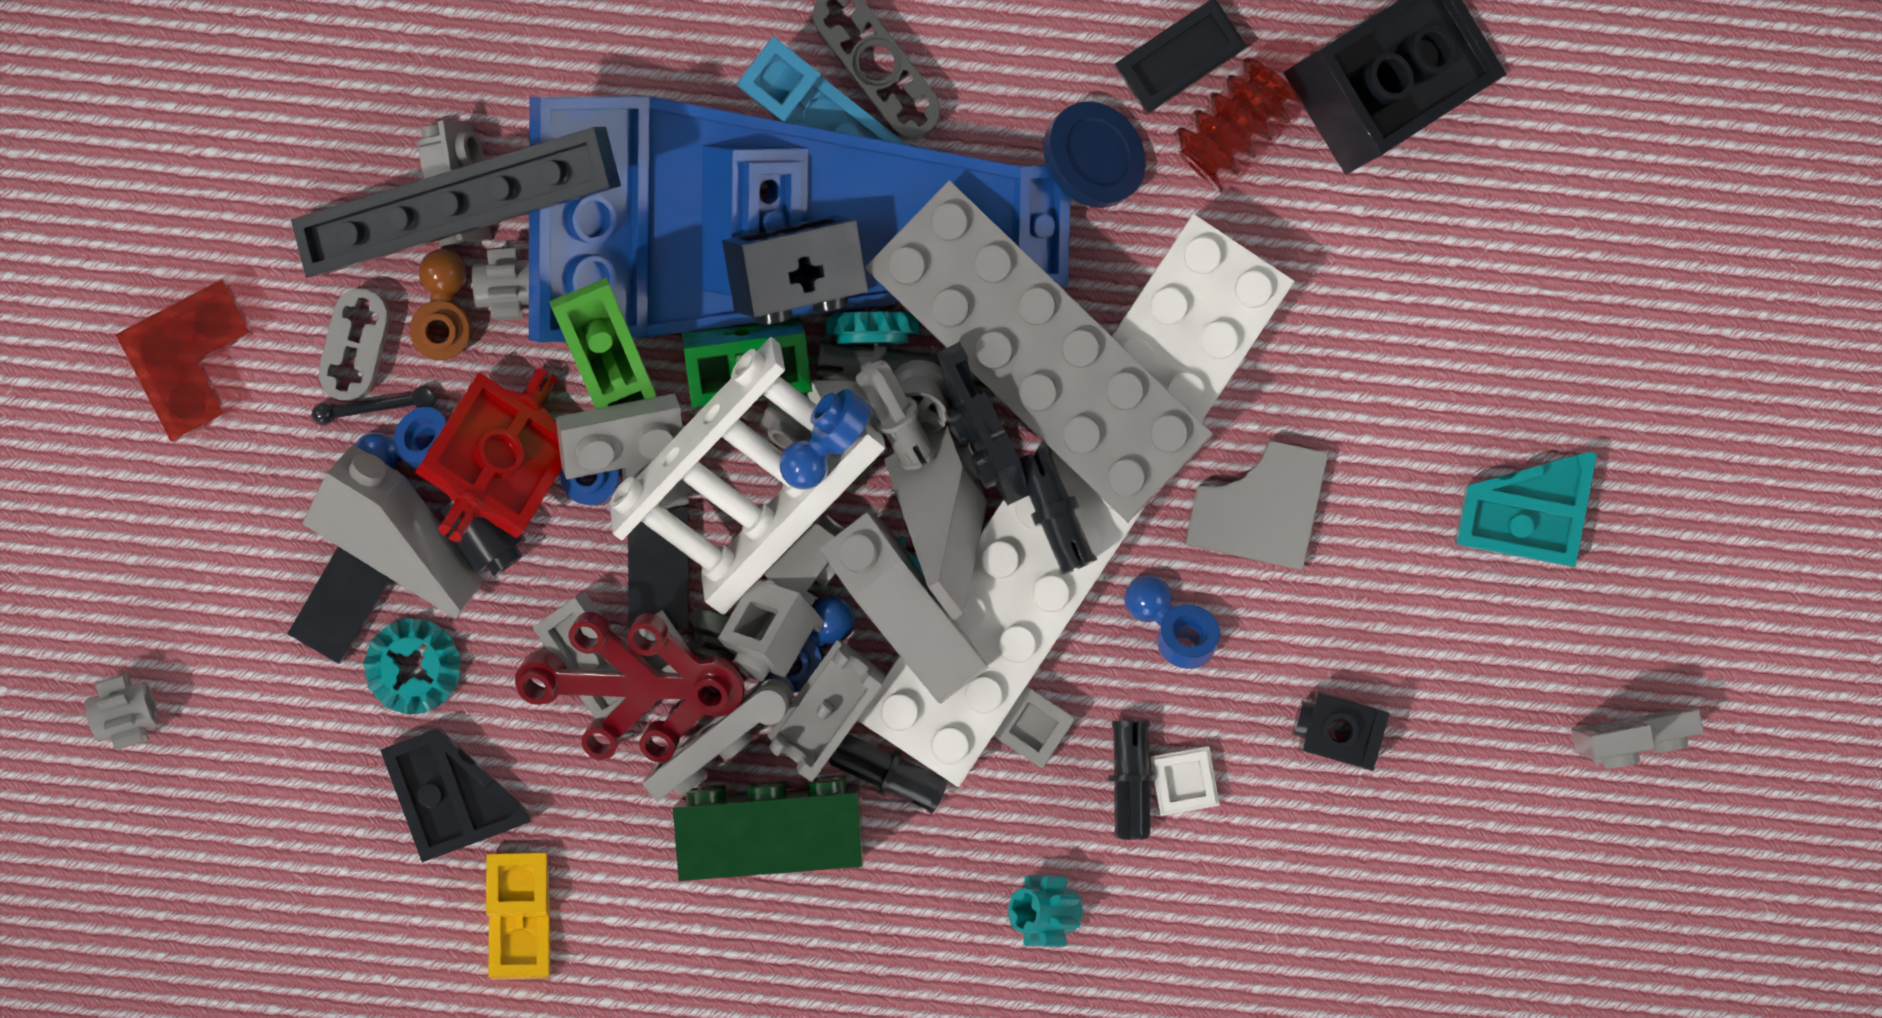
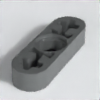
(892, 107)

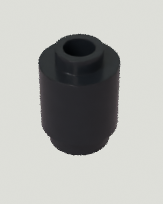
(487, 545)

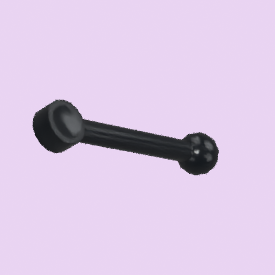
(324, 413)

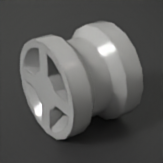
(928, 388)

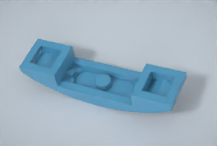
(800, 96)

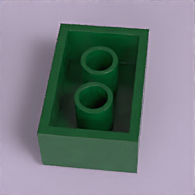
(768, 829)

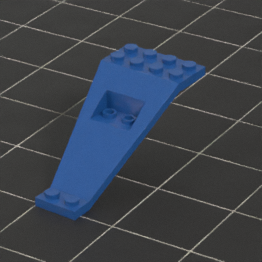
(697, 179)

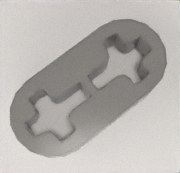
(340, 340)

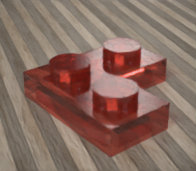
(169, 353)

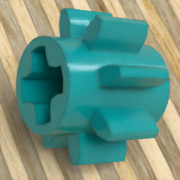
(1045, 911)

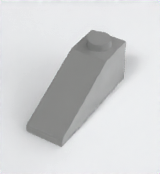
(943, 516)
(390, 528)
(902, 606)

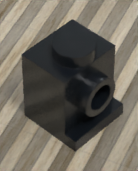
(1365, 735)

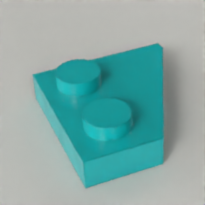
(1530, 511)

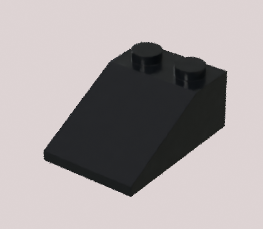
(1393, 77)

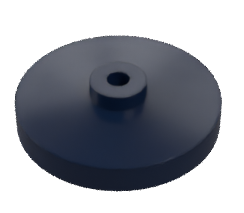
(1094, 154)

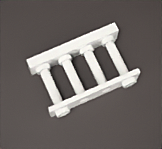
(766, 528)

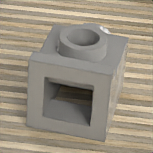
(804, 562)
(769, 630)

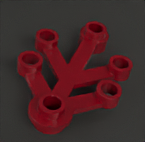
(636, 682)

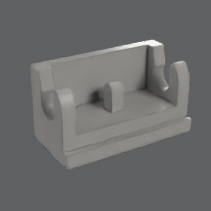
(826, 709)

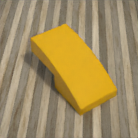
(518, 916)

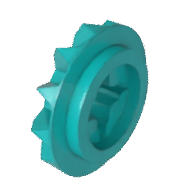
(872, 327)
(440, 661)

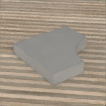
(1266, 511)

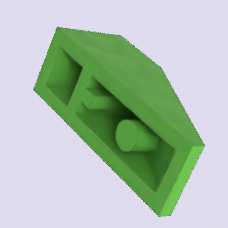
(602, 345)

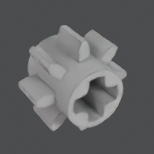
(502, 283)
(121, 711)

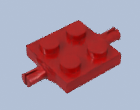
(495, 455)

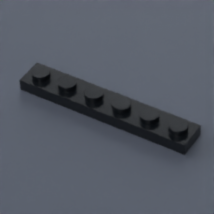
(457, 201)

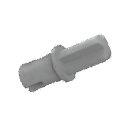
(895, 414)

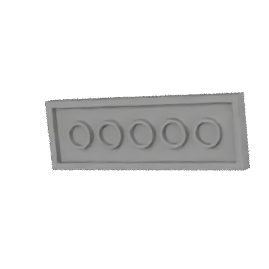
(1039, 351)

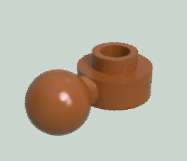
(442, 275)

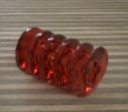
(1235, 121)

